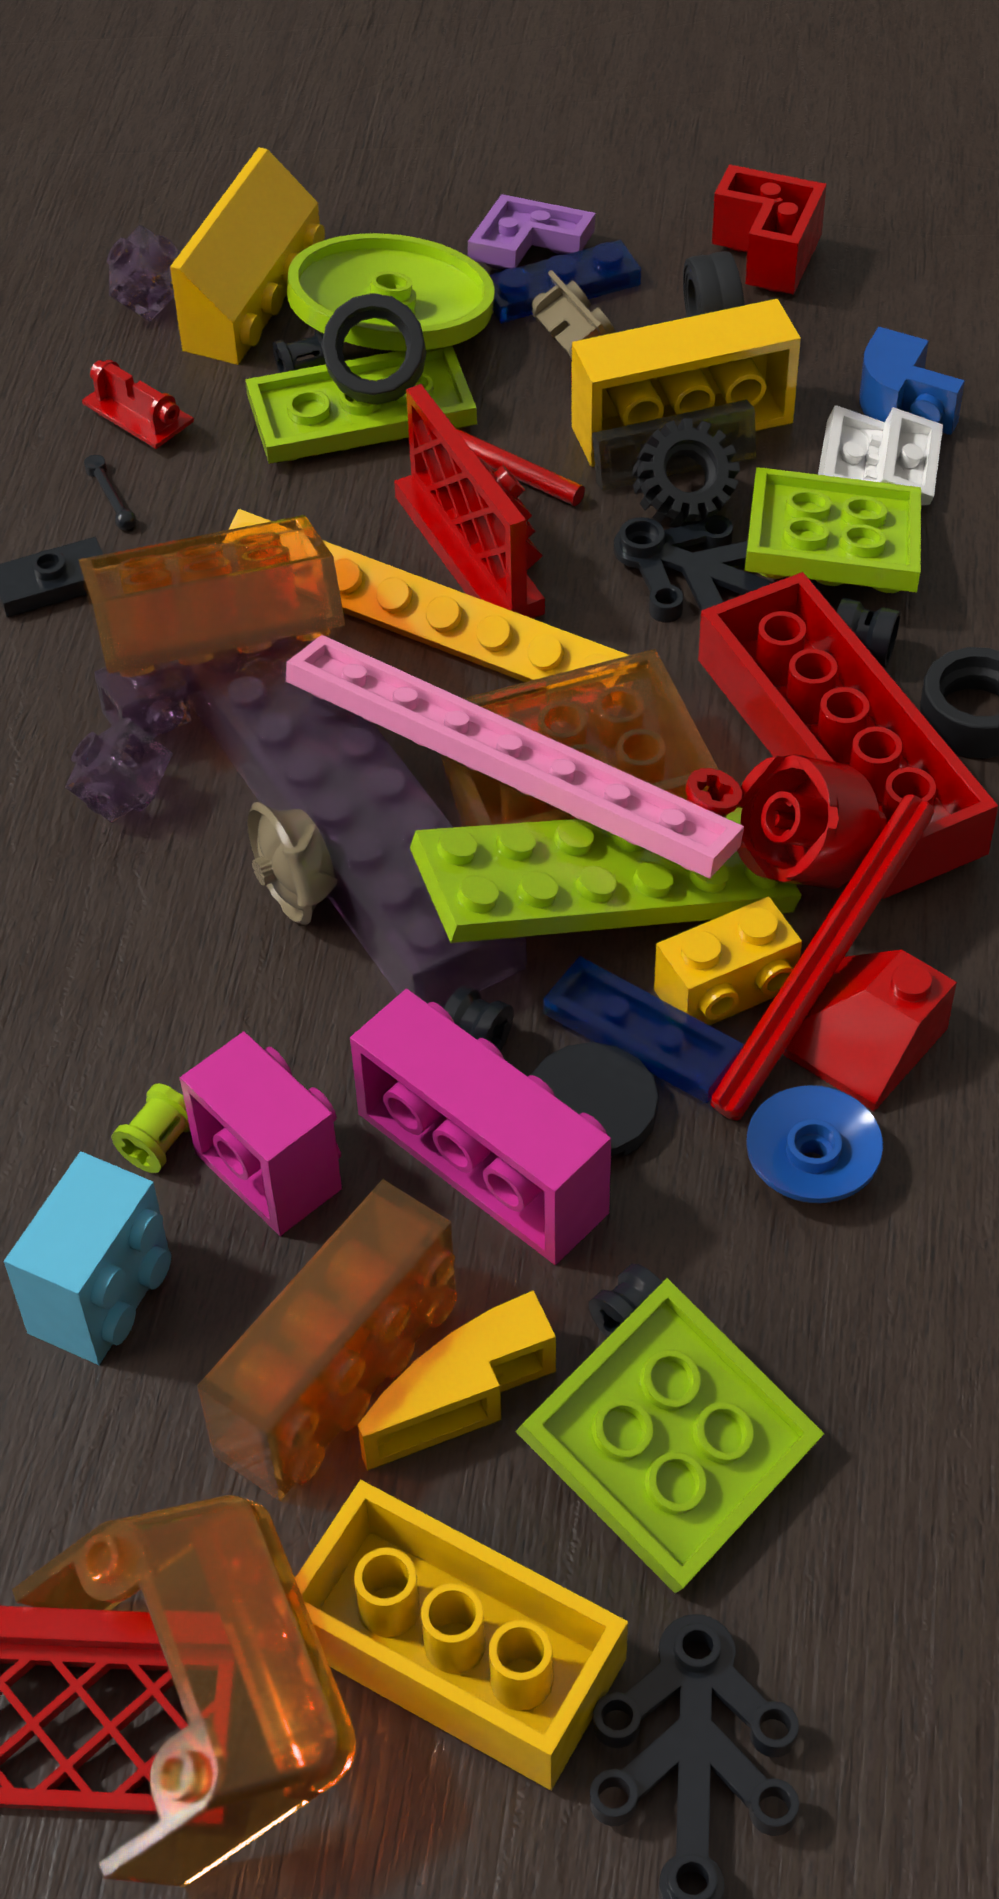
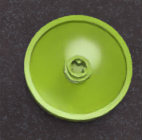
(439, 285)

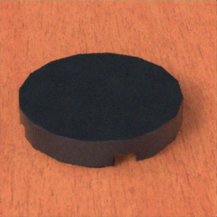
(608, 1087)

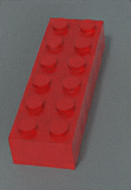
(824, 696)

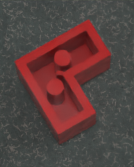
(771, 220)

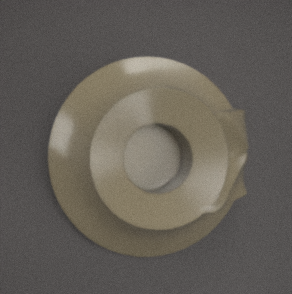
(290, 859)

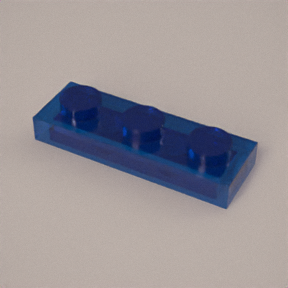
(595, 270)
(655, 1032)

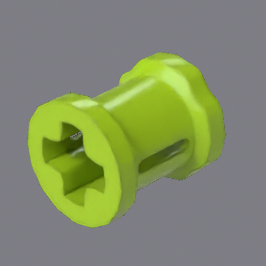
(153, 1129)

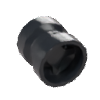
(873, 628)

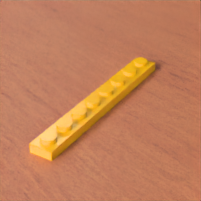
(453, 619)

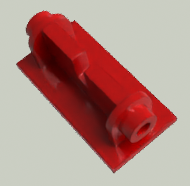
(134, 405)

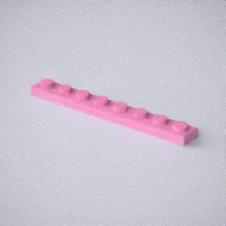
(516, 756)

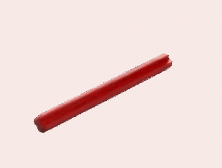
(821, 958)

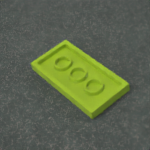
(308, 415)

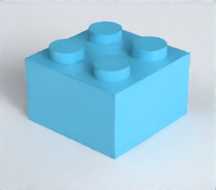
(89, 1258)

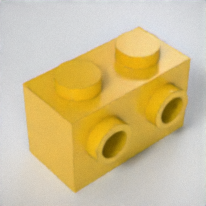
(727, 962)

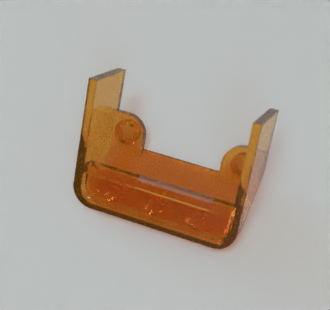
(245, 1666)

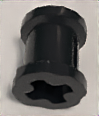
(286, 354)

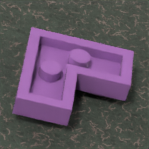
(519, 223)

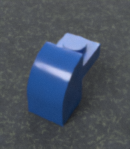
(898, 379)

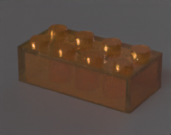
(330, 1341)

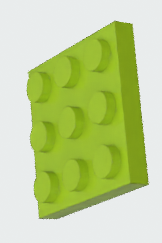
(835, 530)
(670, 1435)

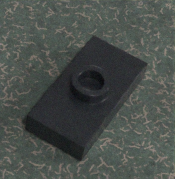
(45, 577)

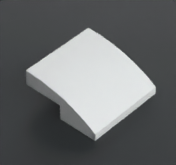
(892, 451)

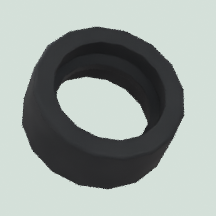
(366, 308)
(955, 671)

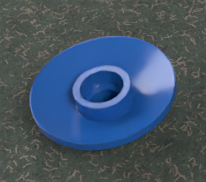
(816, 1122)

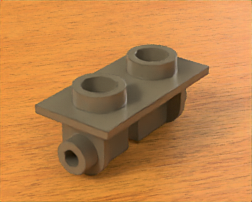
(566, 314)

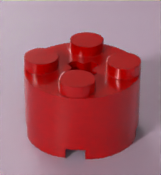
(807, 821)

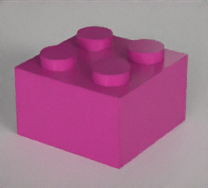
(263, 1131)

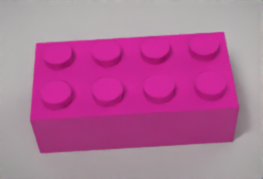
(482, 1124)

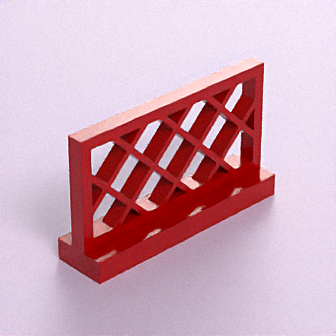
(465, 512)
(93, 1641)

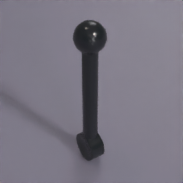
(96, 467)

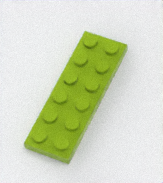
(572, 879)

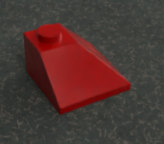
(873, 1023)

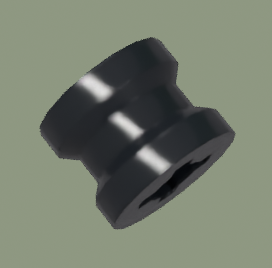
(480, 1017)
(613, 1307)

